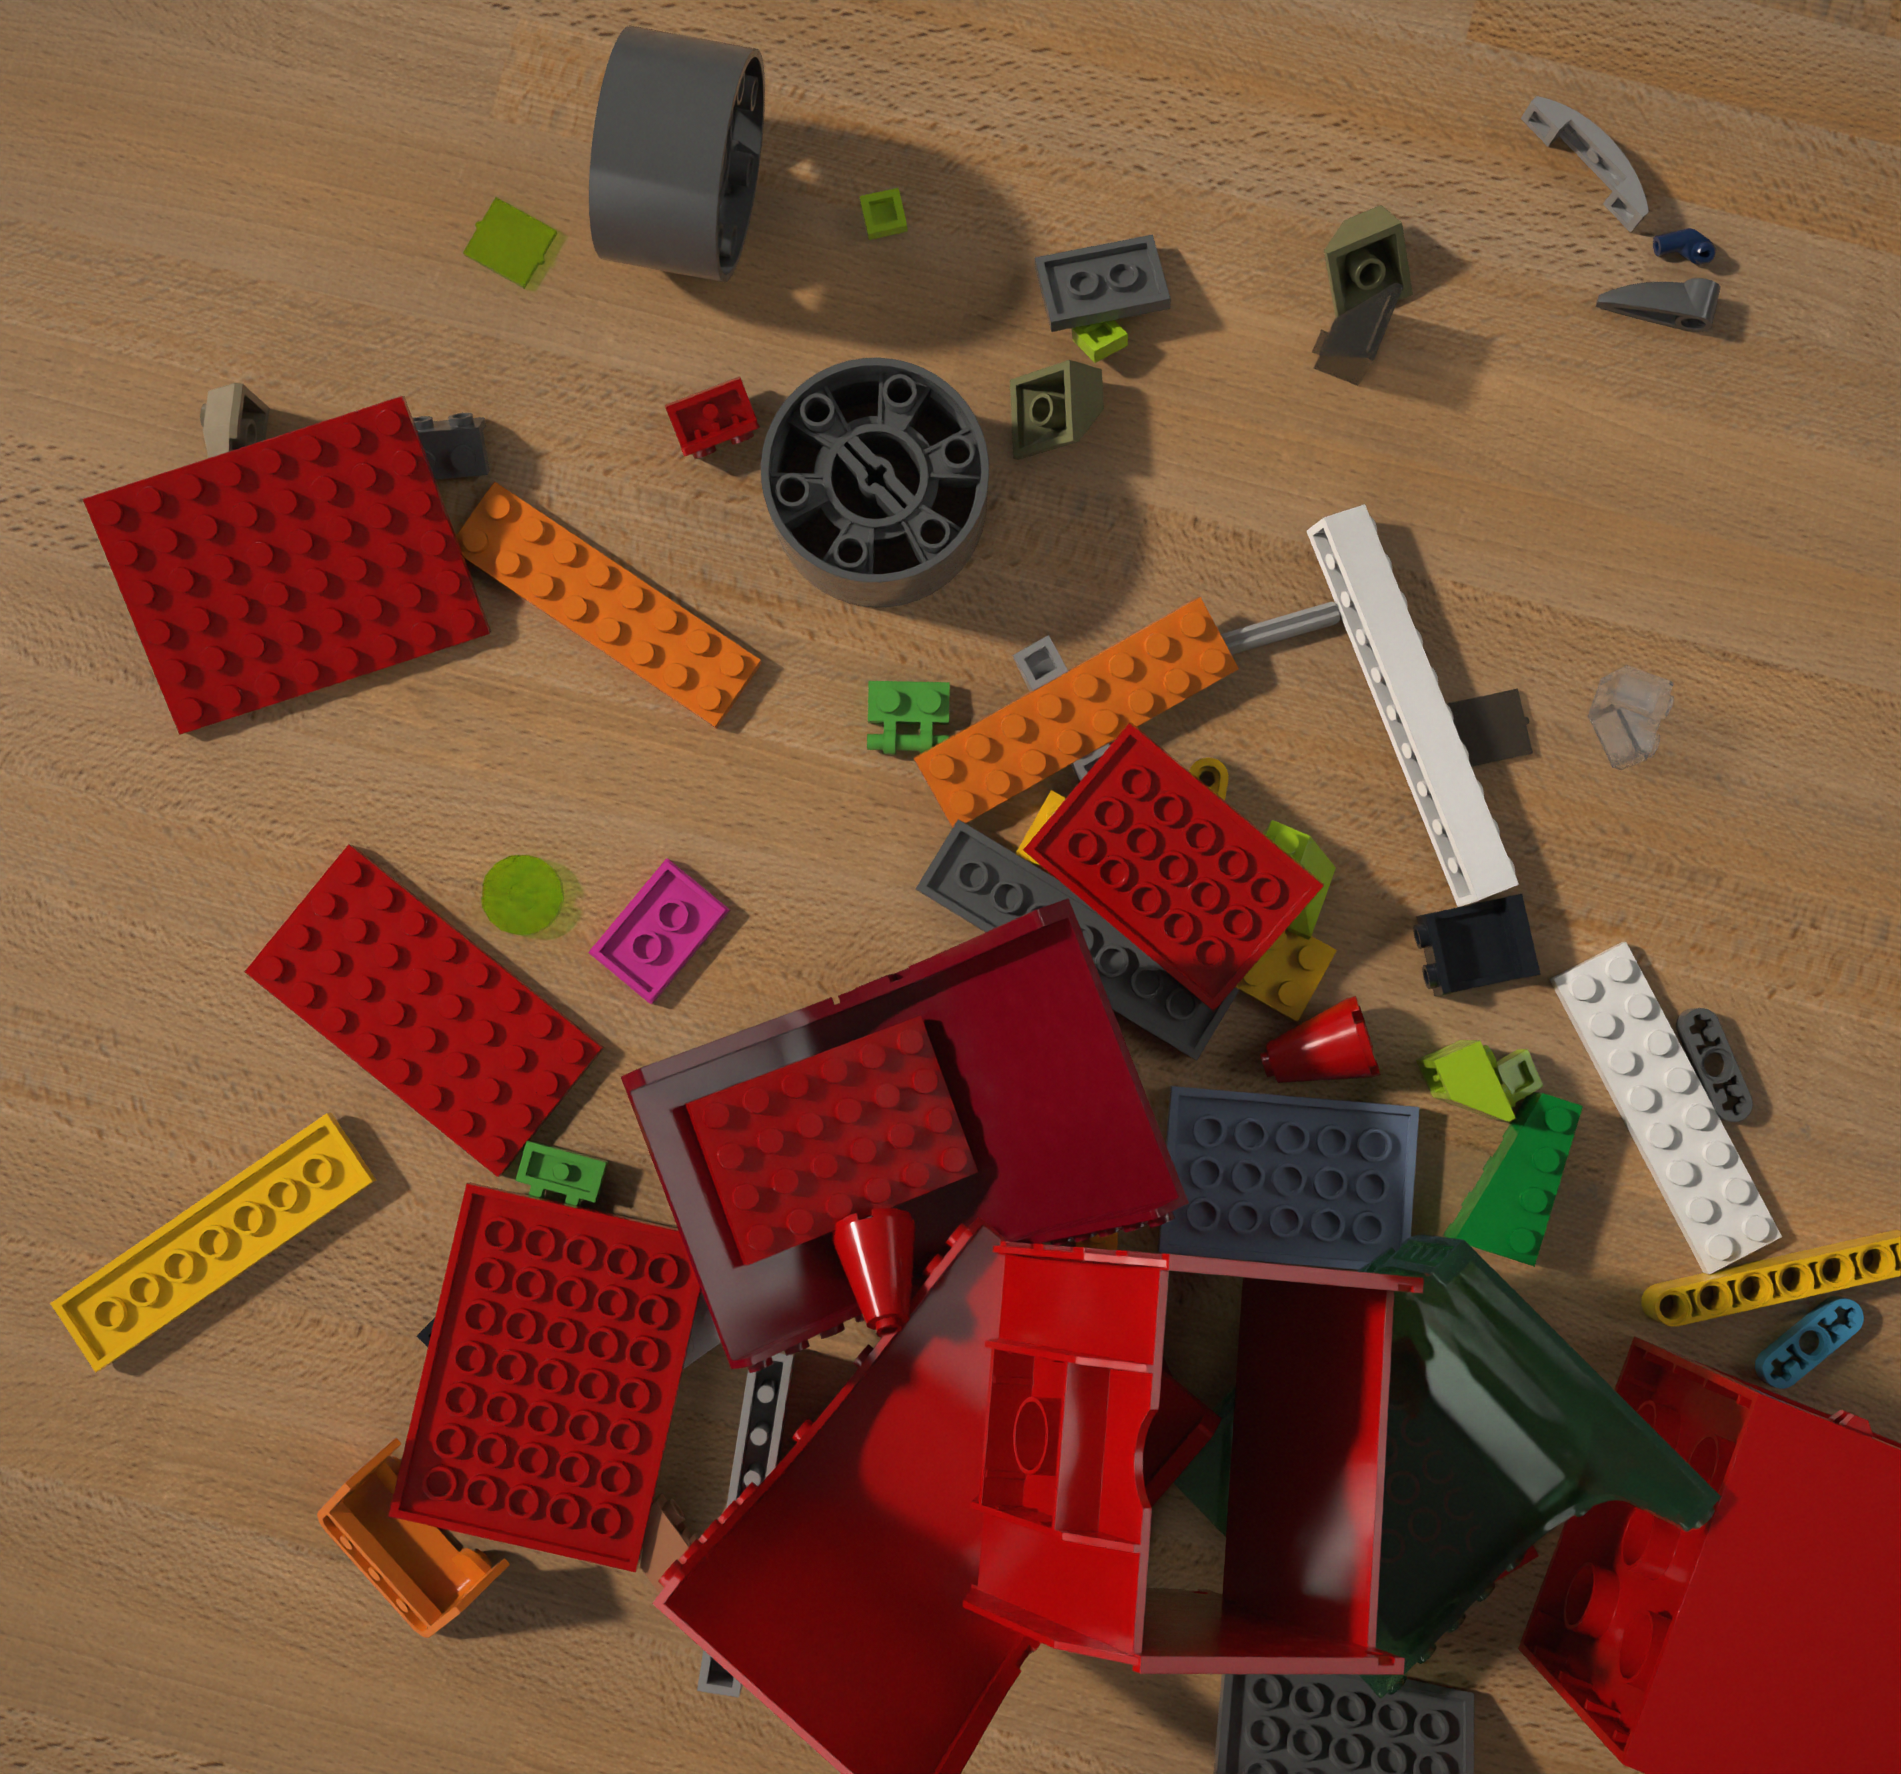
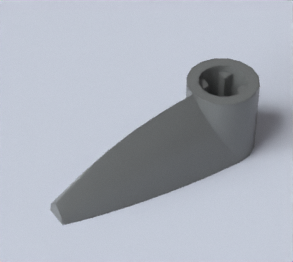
(1670, 304)

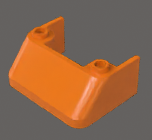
(404, 1559)

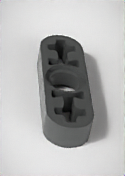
(1714, 1032)

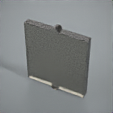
(1492, 727)

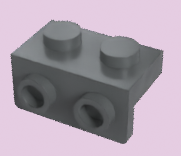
(454, 445)

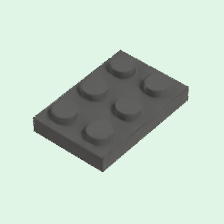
(1102, 283)

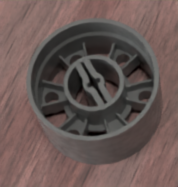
(676, 153)
(849, 451)

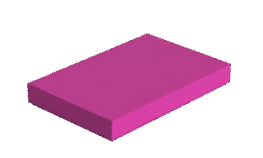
(659, 931)

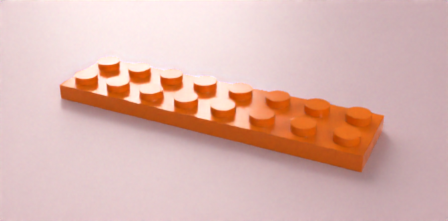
(606, 605)
(1076, 712)

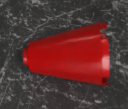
(1324, 1048)
(879, 1265)

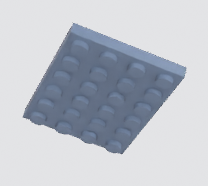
(1289, 1177)

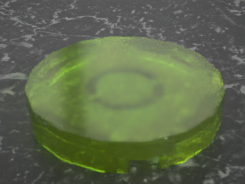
(522, 895)

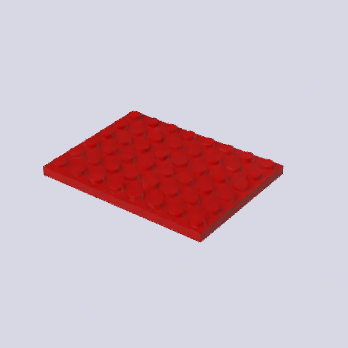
(289, 565)
(549, 1378)

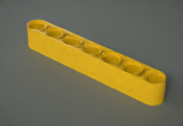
(1767, 1279)

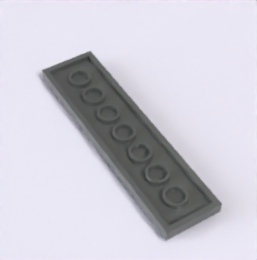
(996, 886)

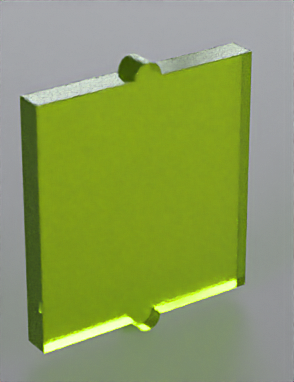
(510, 242)

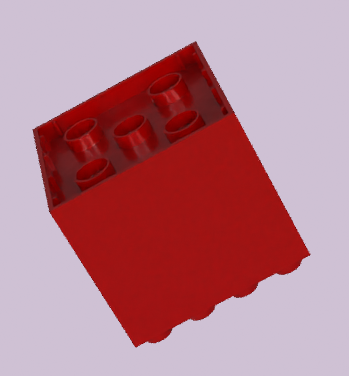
(1762, 1629)

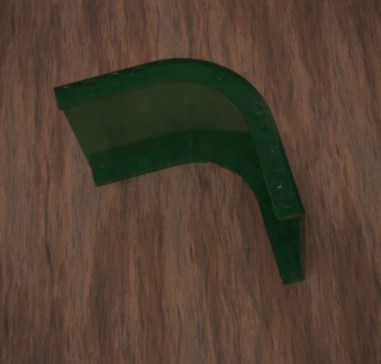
(1485, 1447)

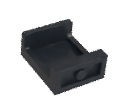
(1476, 945)

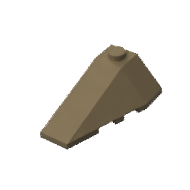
(233, 419)

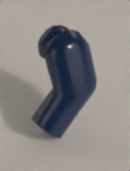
(1687, 243)

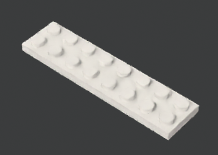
(1665, 1108)

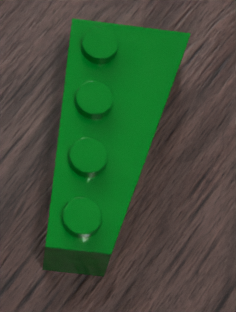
(1520, 1181)

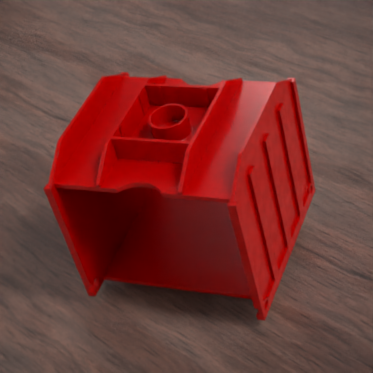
(1307, 1468)

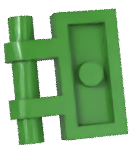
(907, 703)
(561, 1172)

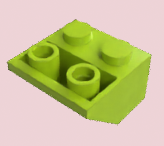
(1467, 1079)

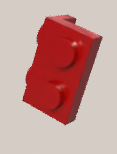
(713, 418)

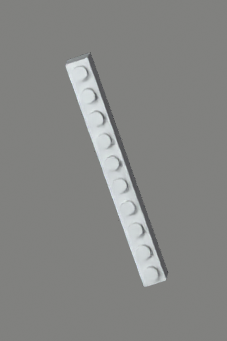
(1412, 706)

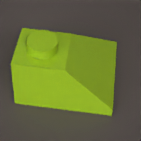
(1310, 856)

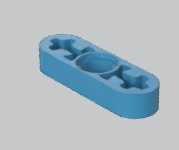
(1828, 1344)

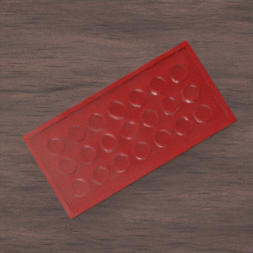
(424, 1010)

